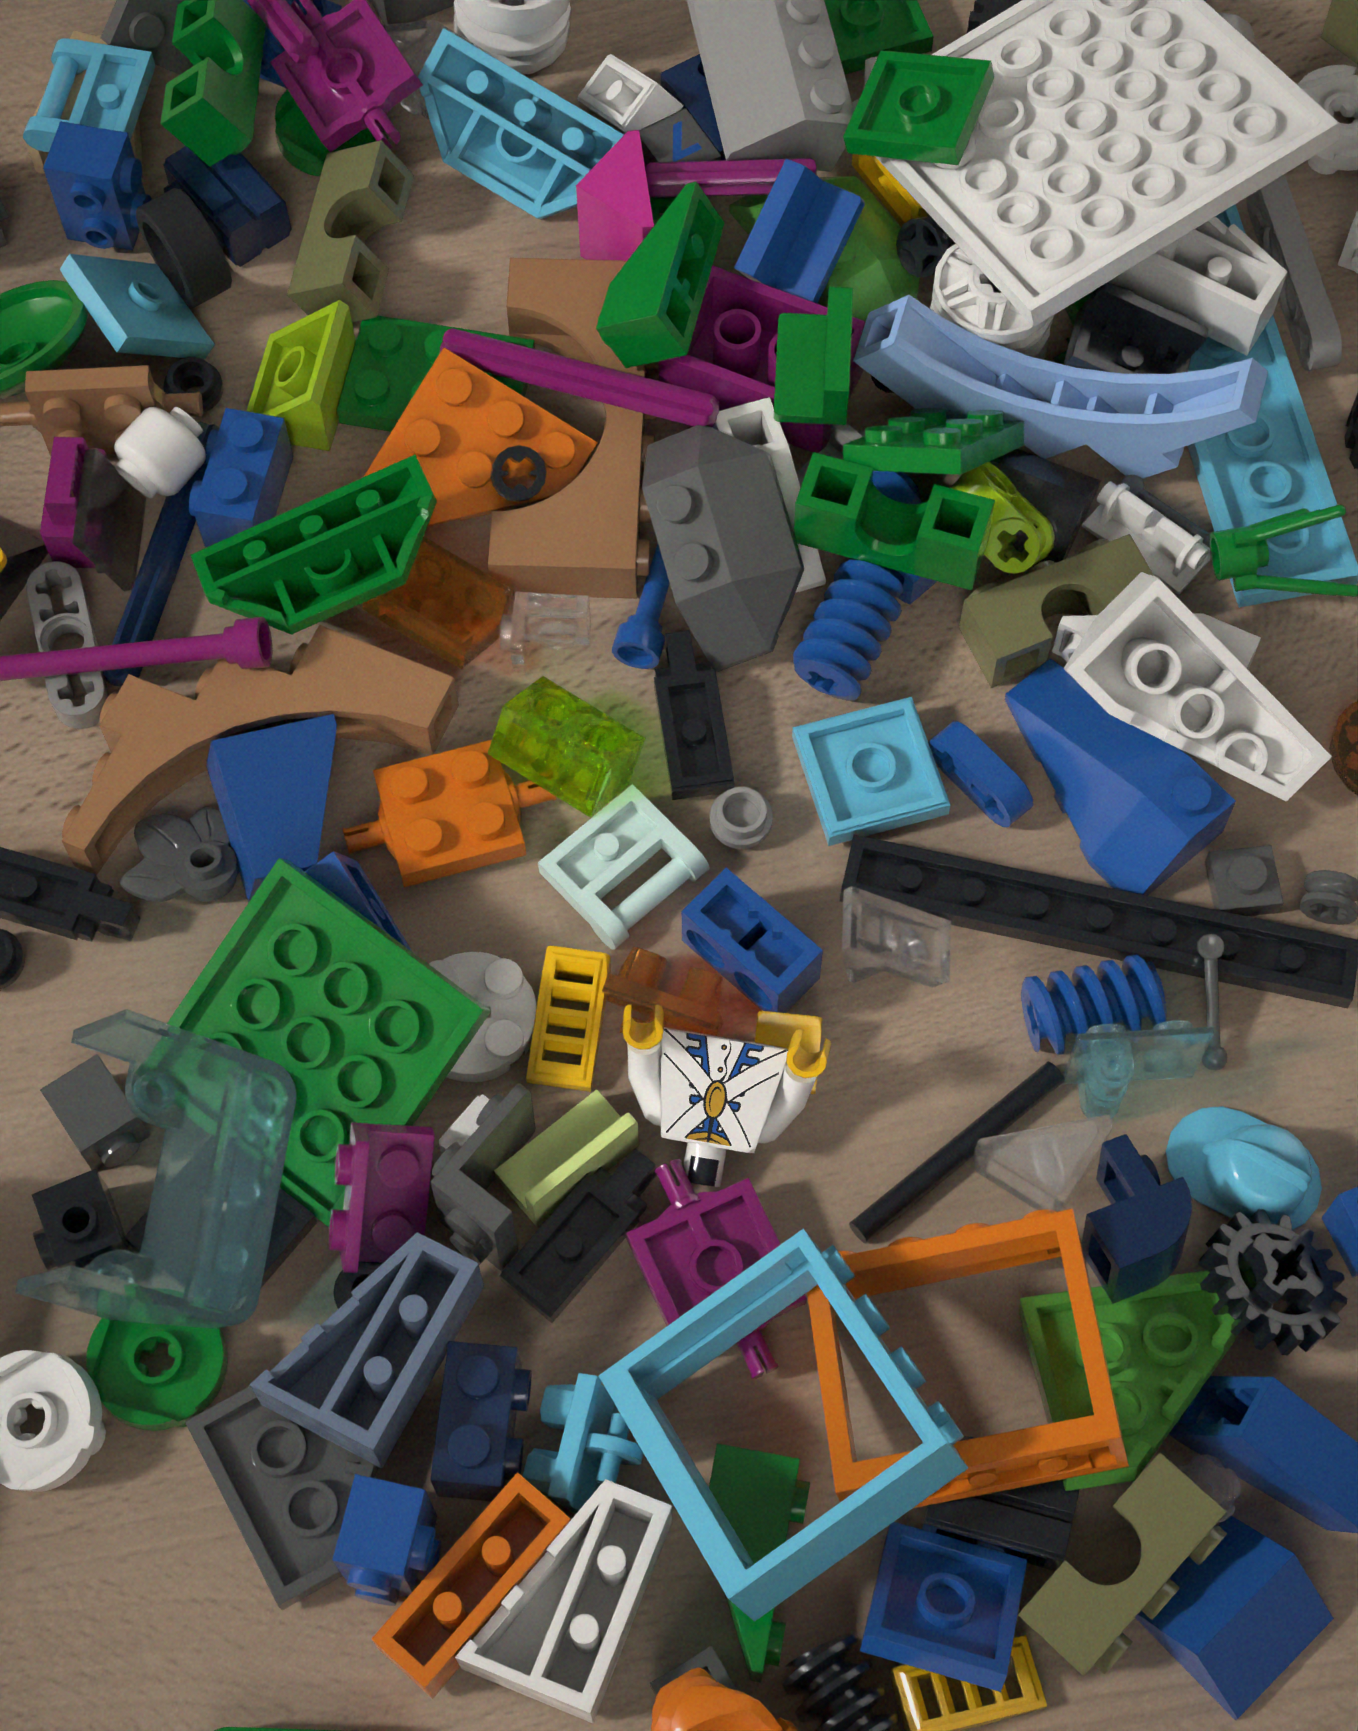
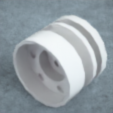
(516, 32)
(975, 304)

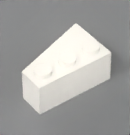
(1213, 279)
(576, 1606)

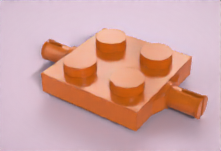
(447, 814)

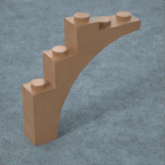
(166, 738)

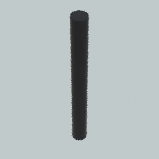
(955, 1152)

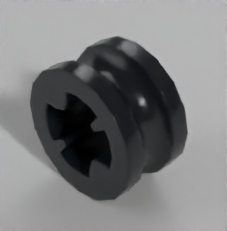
(516, 455)

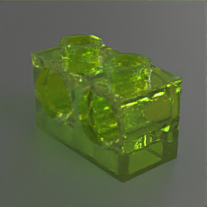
(566, 746)

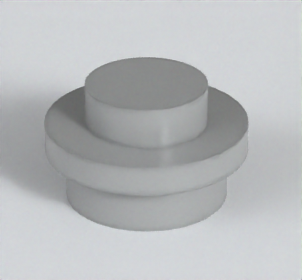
(741, 818)

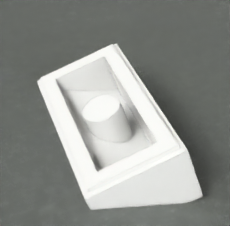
(626, 96)

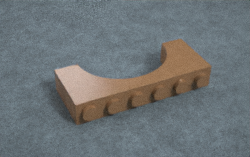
(590, 530)

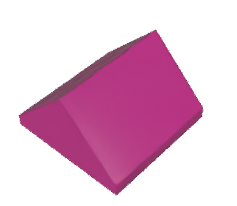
(615, 203)

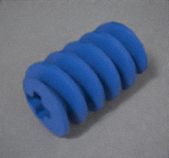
(848, 629)
(1092, 1000)

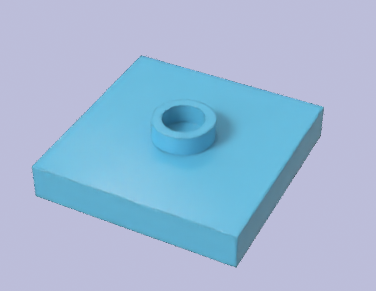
(136, 307)
(870, 771)

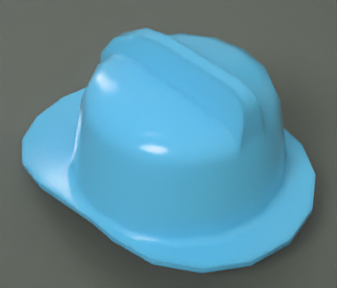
(1244, 1165)

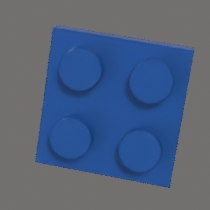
(945, 1606)

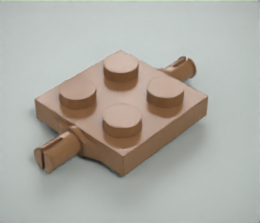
(91, 403)

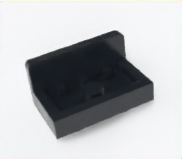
(1131, 335)

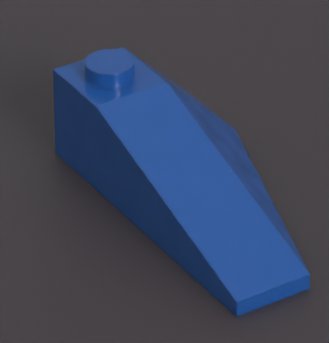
(1126, 792)

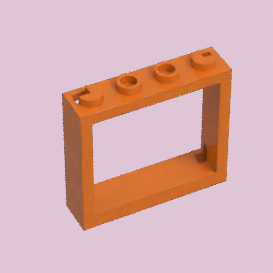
(1000, 1459)

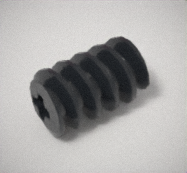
(835, 1689)

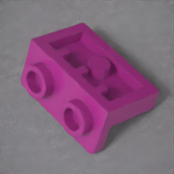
(385, 1191)

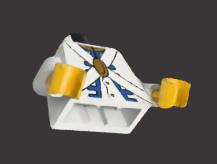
(717, 1089)

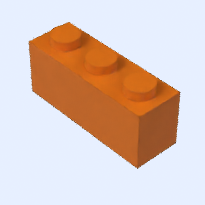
(470, 1584)

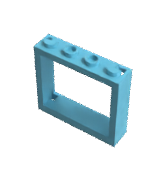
(709, 1331)

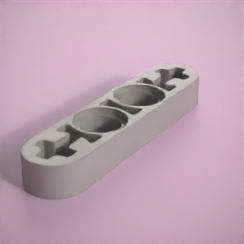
(1303, 292)

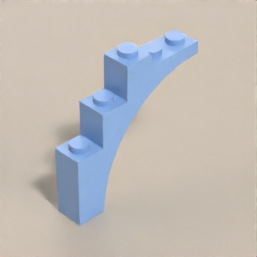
(1125, 418)

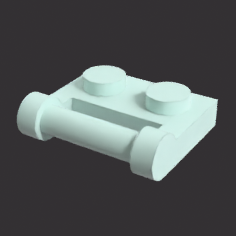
(609, 851)

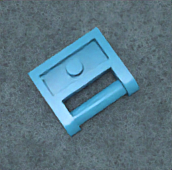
(108, 95)

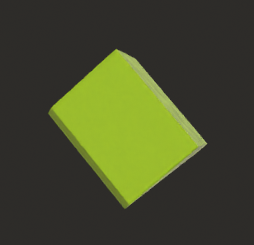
(306, 375)

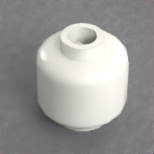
(160, 451)

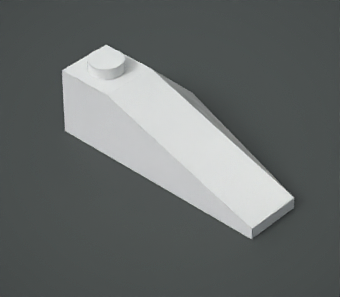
(1175, 680)

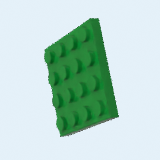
(340, 1010)

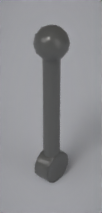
(1137, 488)
(1210, 948)

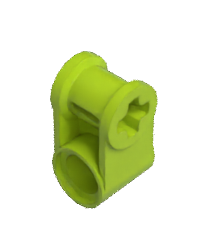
(1010, 515)

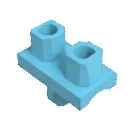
(590, 1446)

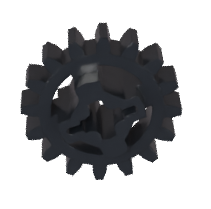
(1272, 1282)

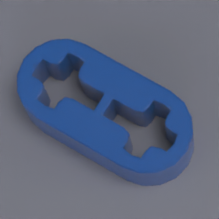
(980, 774)

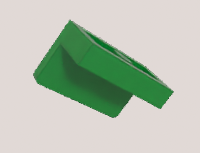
(815, 363)

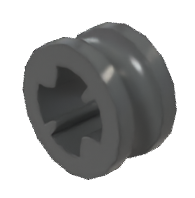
(1330, 897)

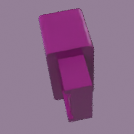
(62, 501)

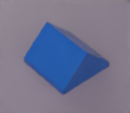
(1239, 1616)

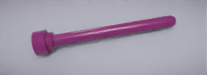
(243, 644)

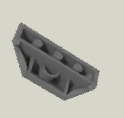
(723, 540)

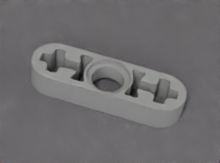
(50, 626)

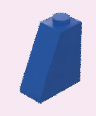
(273, 794)
(1276, 1446)

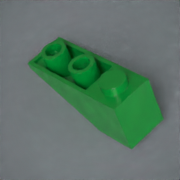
(759, 1500)

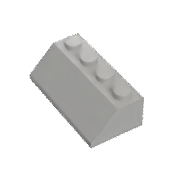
(773, 78)

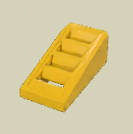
(575, 965)
(913, 1710)

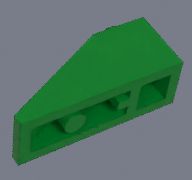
(663, 283)

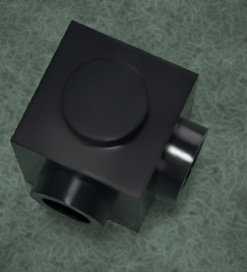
(77, 1222)

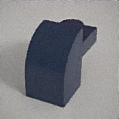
(1144, 1228)

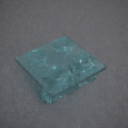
(1111, 1058)

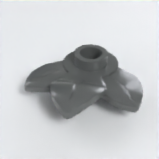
(182, 858)

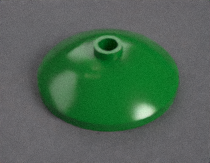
(37, 330)

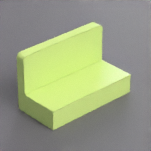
(561, 1156)

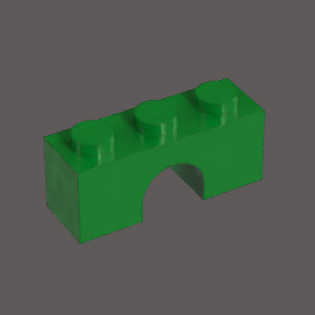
(216, 99)
(849, 517)

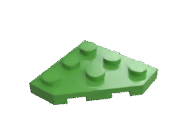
(1156, 1353)

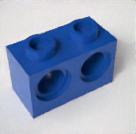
(751, 944)

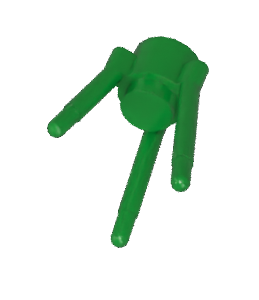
(1243, 550)

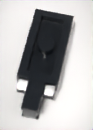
(691, 723)
(61, 899)
(579, 1236)

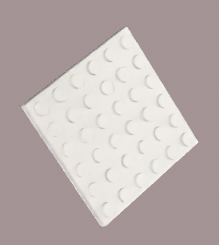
(1108, 141)

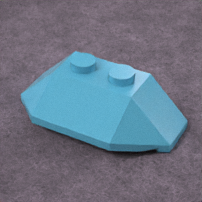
(509, 128)

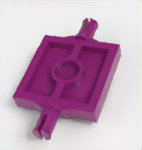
(351, 77)
(703, 1246)

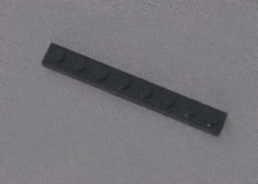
(1106, 921)

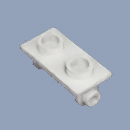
(1166, 547)

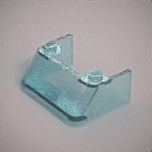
(212, 1185)

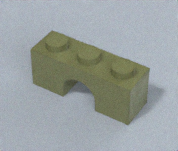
(354, 198)
(1007, 620)
(1089, 1618)

